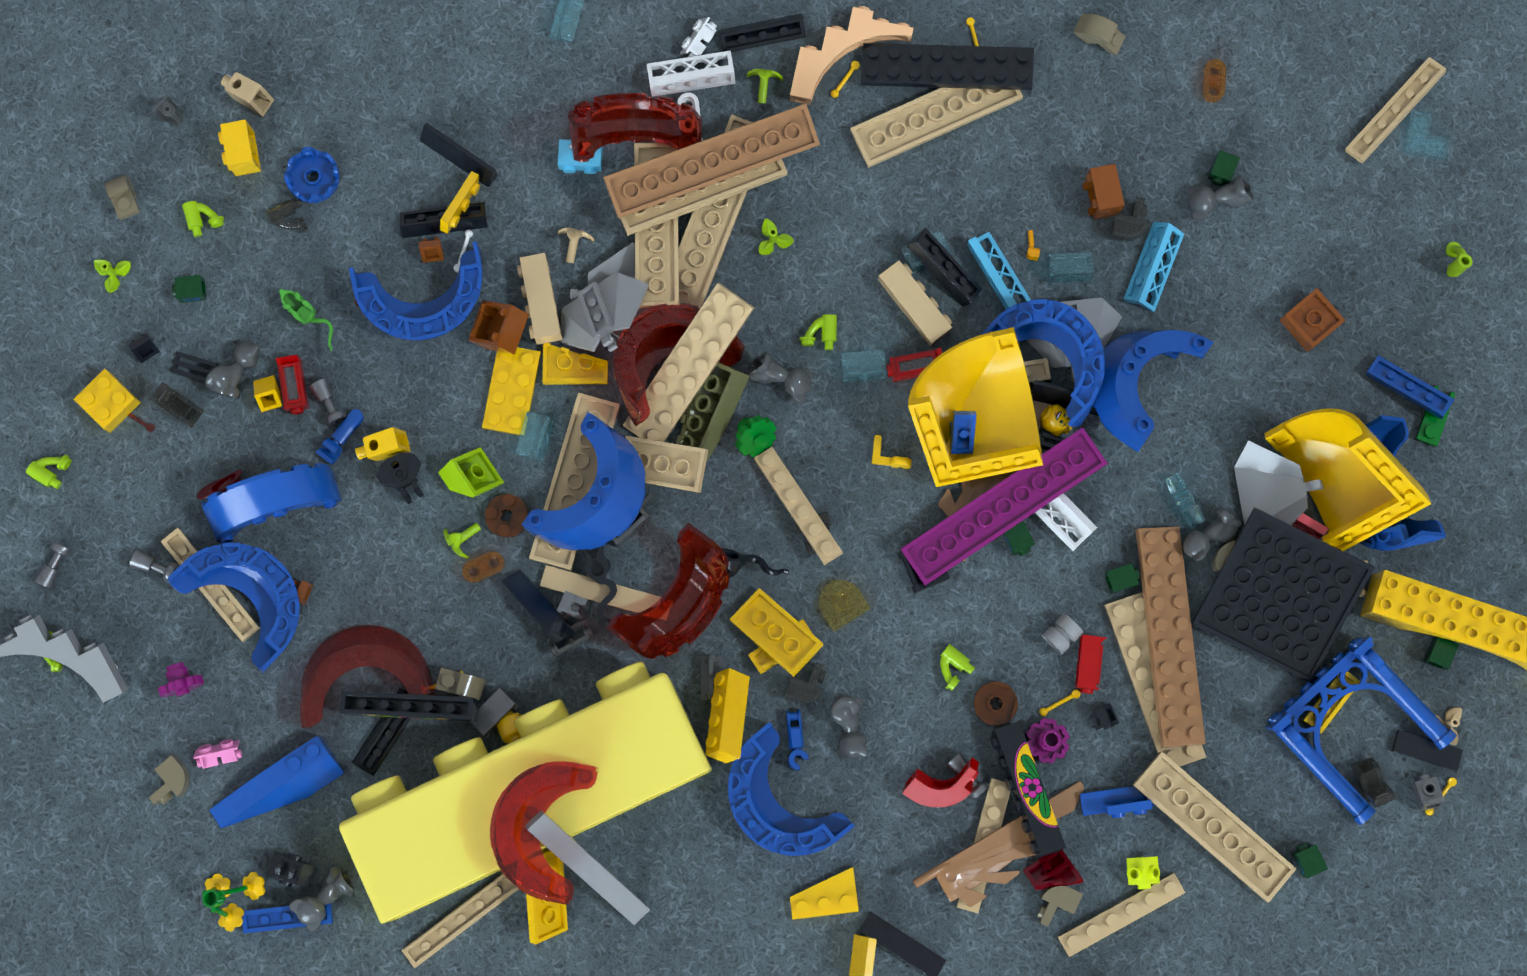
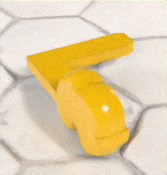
(894, 462)

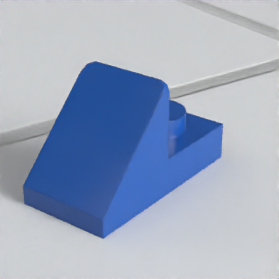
(962, 432)

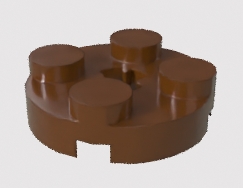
(494, 514)
(1006, 697)

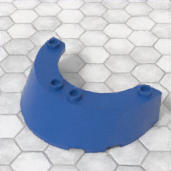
(424, 319)
(1070, 333)
(1124, 359)
(269, 495)
(607, 506)
(1407, 532)
(256, 576)
(762, 815)

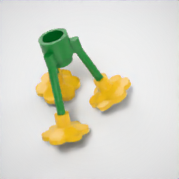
(218, 888)

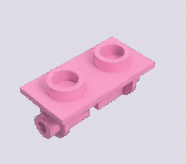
(225, 749)

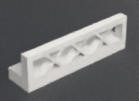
(691, 77)
(1071, 520)

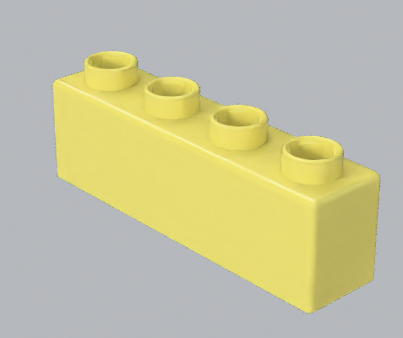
(437, 835)

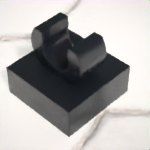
(144, 348)
(1106, 716)

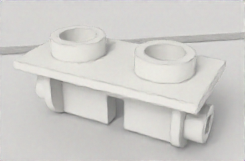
(702, 31)

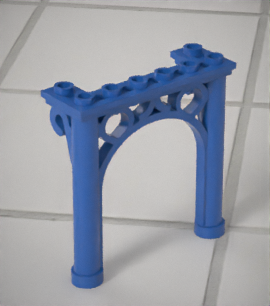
(1314, 757)

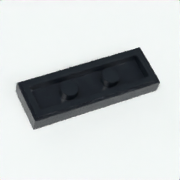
(1426, 750)

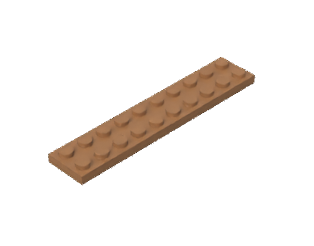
(711, 160)
(1170, 637)

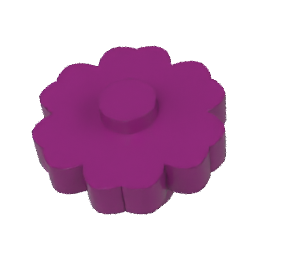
(179, 681)
(1047, 740)

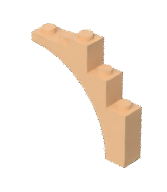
(838, 42)

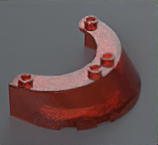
(632, 118)
(647, 344)
(685, 606)
(361, 648)
(517, 849)

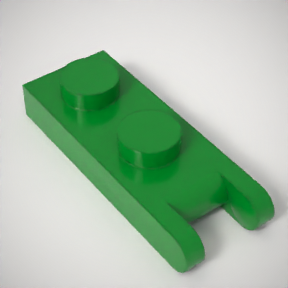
(1432, 426)

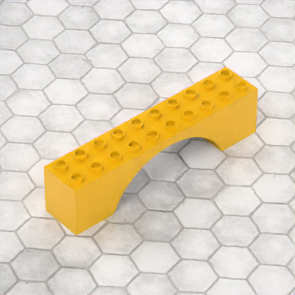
(1445, 614)

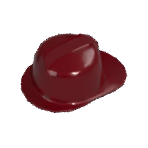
(220, 484)

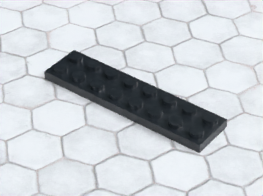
(947, 66)

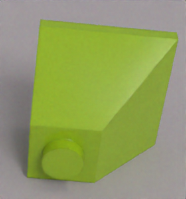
(470, 474)

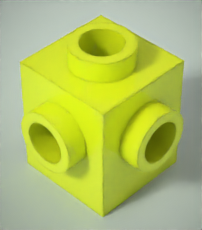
(1143, 871)

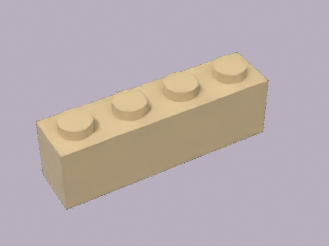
(540, 298)
(915, 303)

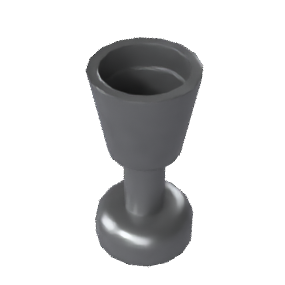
(324, 394)
(145, 562)
(48, 573)
(956, 765)

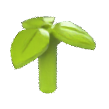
(764, 75)
(770, 230)
(105, 268)
(456, 539)

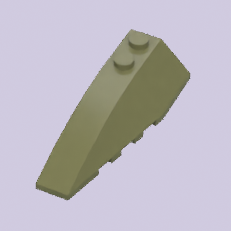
(712, 408)

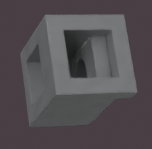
(1425, 799)

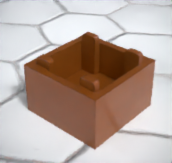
(1103, 192)
(1312, 320)
(498, 327)

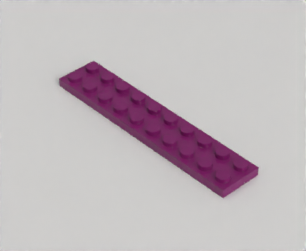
(1003, 507)

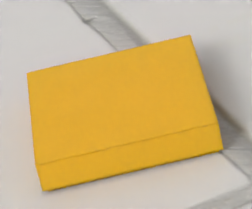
(862, 956)

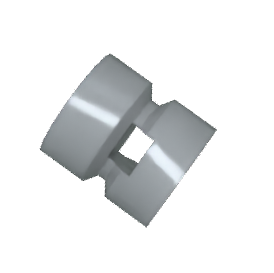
(1063, 632)

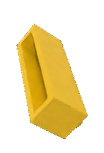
(727, 715)

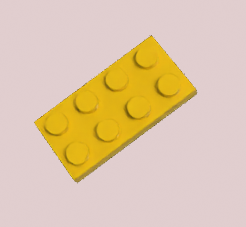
(511, 390)
(776, 632)
(546, 917)

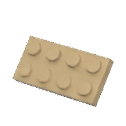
(671, 463)

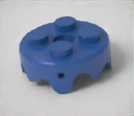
(302, 165)

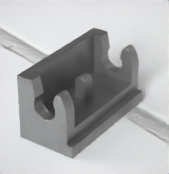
(570, 603)
(493, 711)

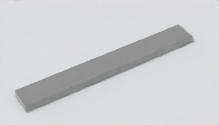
(587, 867)

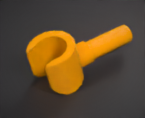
(1032, 253)

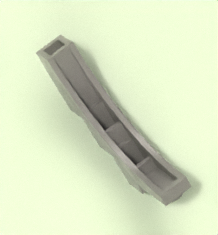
(92, 664)

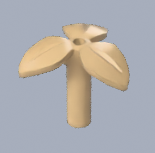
(574, 235)
(1452, 720)

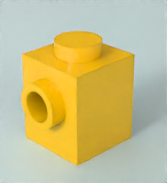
(267, 393)

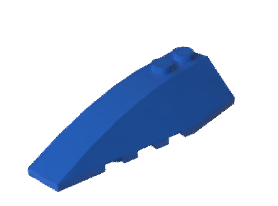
(281, 784)

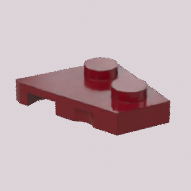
(1052, 872)

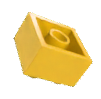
(239, 147)
(107, 400)

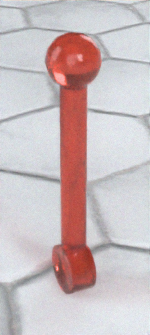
(150, 427)

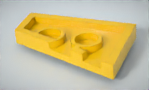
(569, 367)
(828, 897)

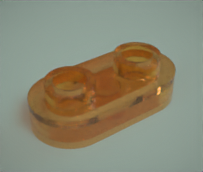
(1213, 81)
(483, 566)

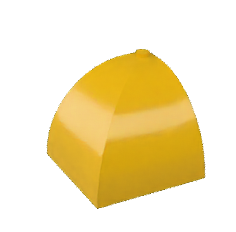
(982, 377)
(1360, 477)

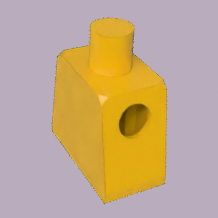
(383, 444)

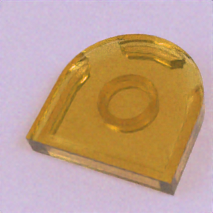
(841, 603)

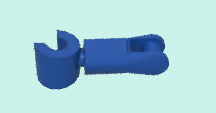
(331, 450)
(795, 739)

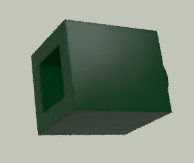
(1223, 168)
(189, 289)
(1019, 539)
(1122, 578)
(1441, 652)
(1309, 860)

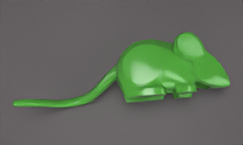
(303, 310)

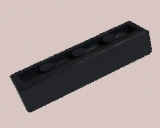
(762, 33)
(457, 154)
(428, 221)
(944, 267)
(1053, 394)
(538, 607)
(380, 742)
(902, 945)

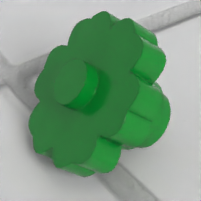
(755, 435)

